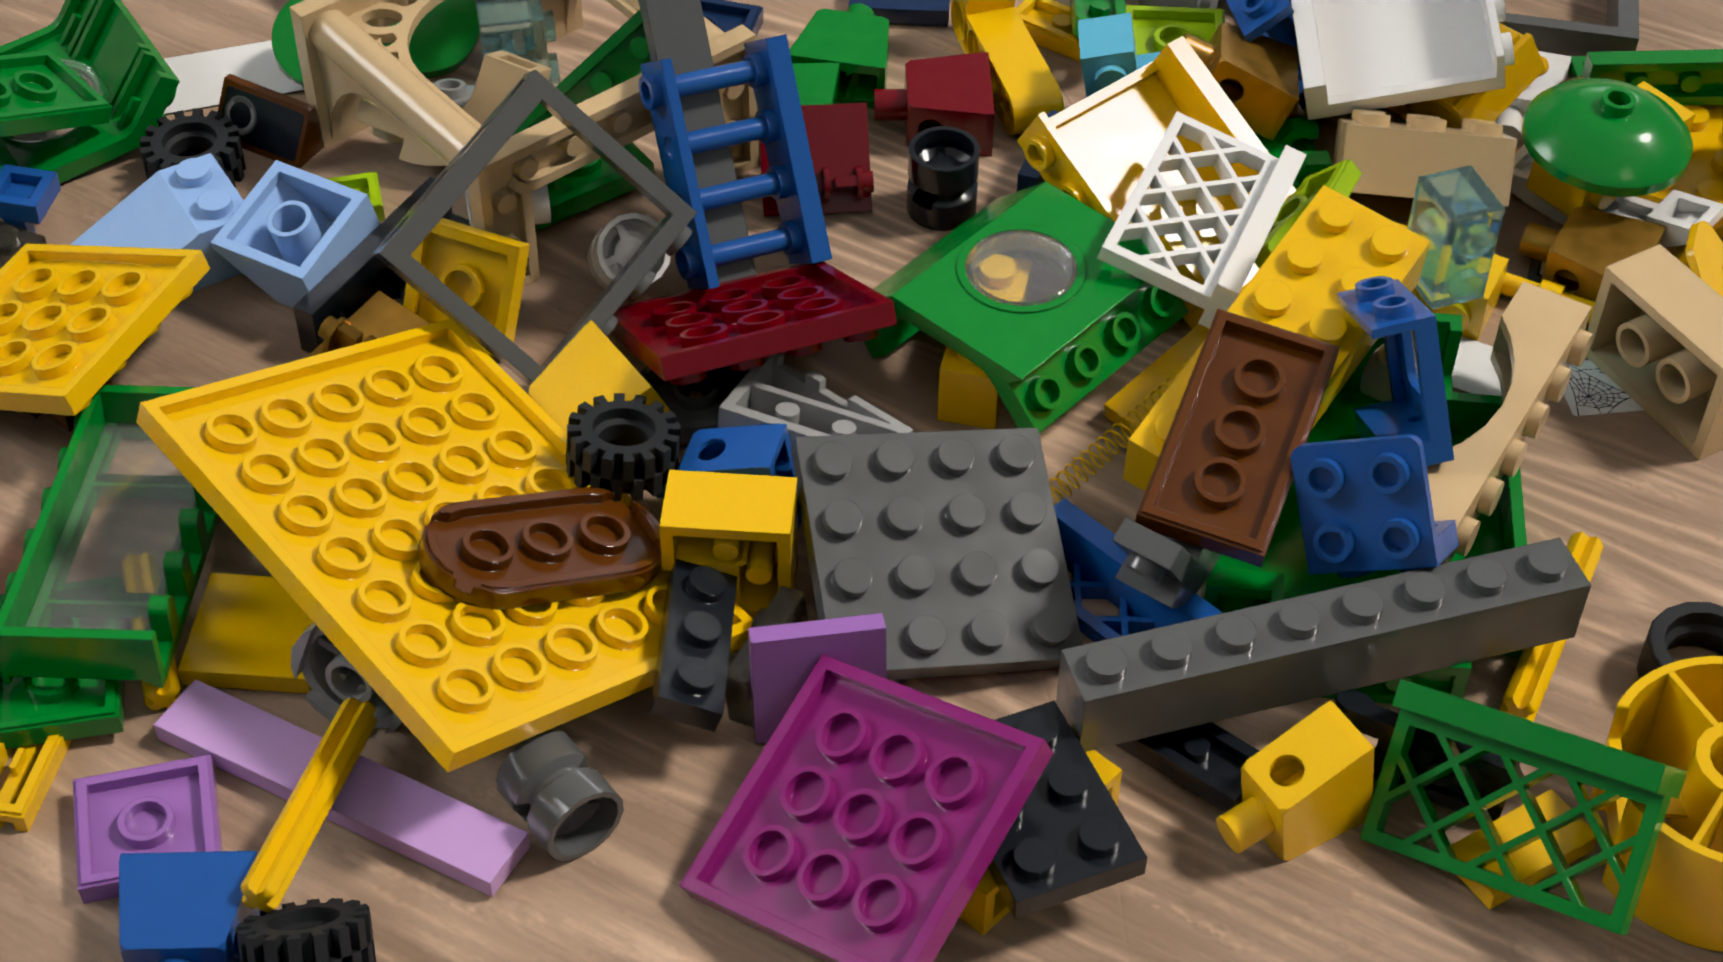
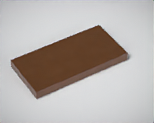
(1234, 437)

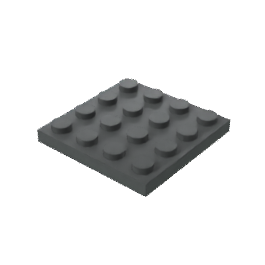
(945, 542)

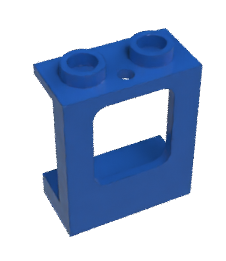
(1417, 402)

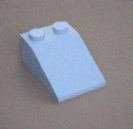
(174, 210)

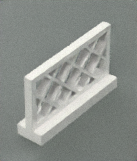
(1238, 245)

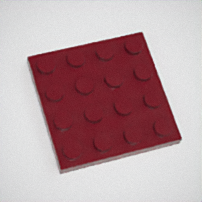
(751, 319)

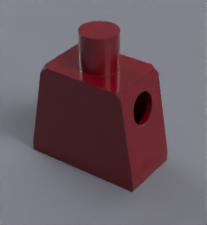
(943, 93)

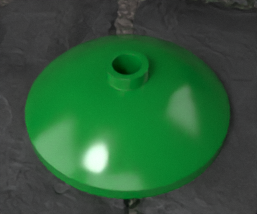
(1607, 137)

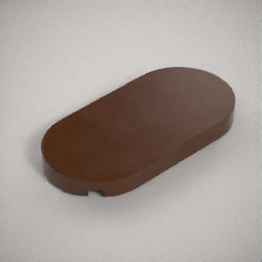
(540, 548)

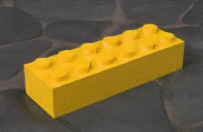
(1296, 290)

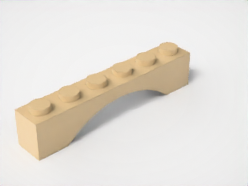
(1532, 358)

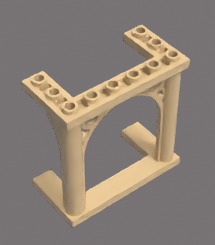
(347, 62)

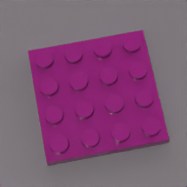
(866, 819)

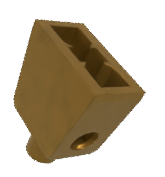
(1254, 75)
(1586, 246)

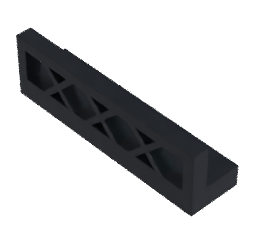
(356, 278)

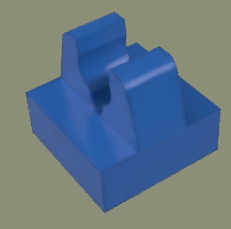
(26, 195)

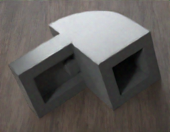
(1162, 565)

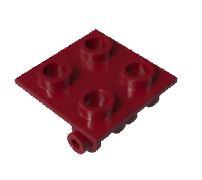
(839, 158)

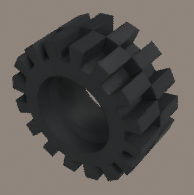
(191, 138)
(622, 446)
(309, 933)

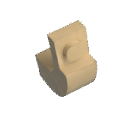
(496, 78)

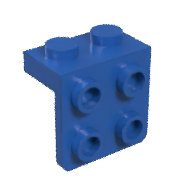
(1368, 506)

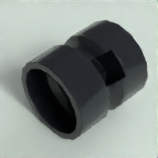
(942, 177)

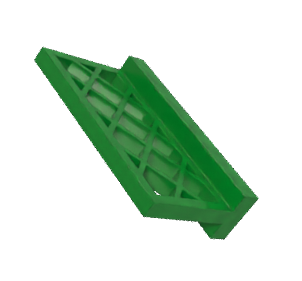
(1539, 746)

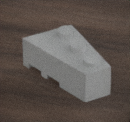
(784, 396)

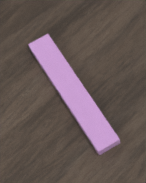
(372, 801)

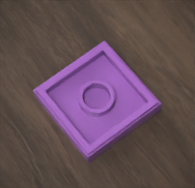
(787, 653)
(142, 811)

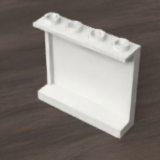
(1397, 51)

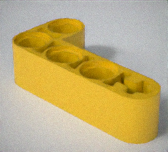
(1018, 71)

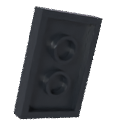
(1069, 829)

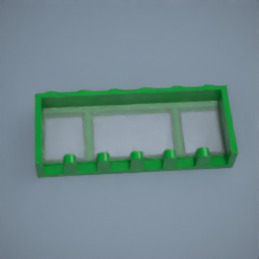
(109, 556)

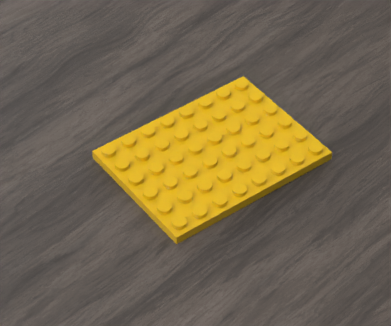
(331, 486)

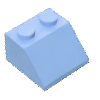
(294, 231)

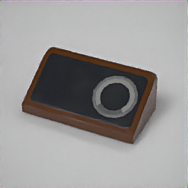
(271, 121)

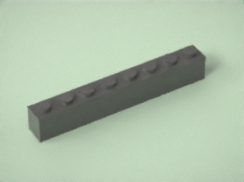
(1320, 643)

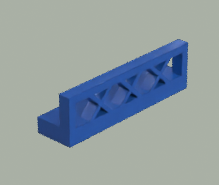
(1094, 565)

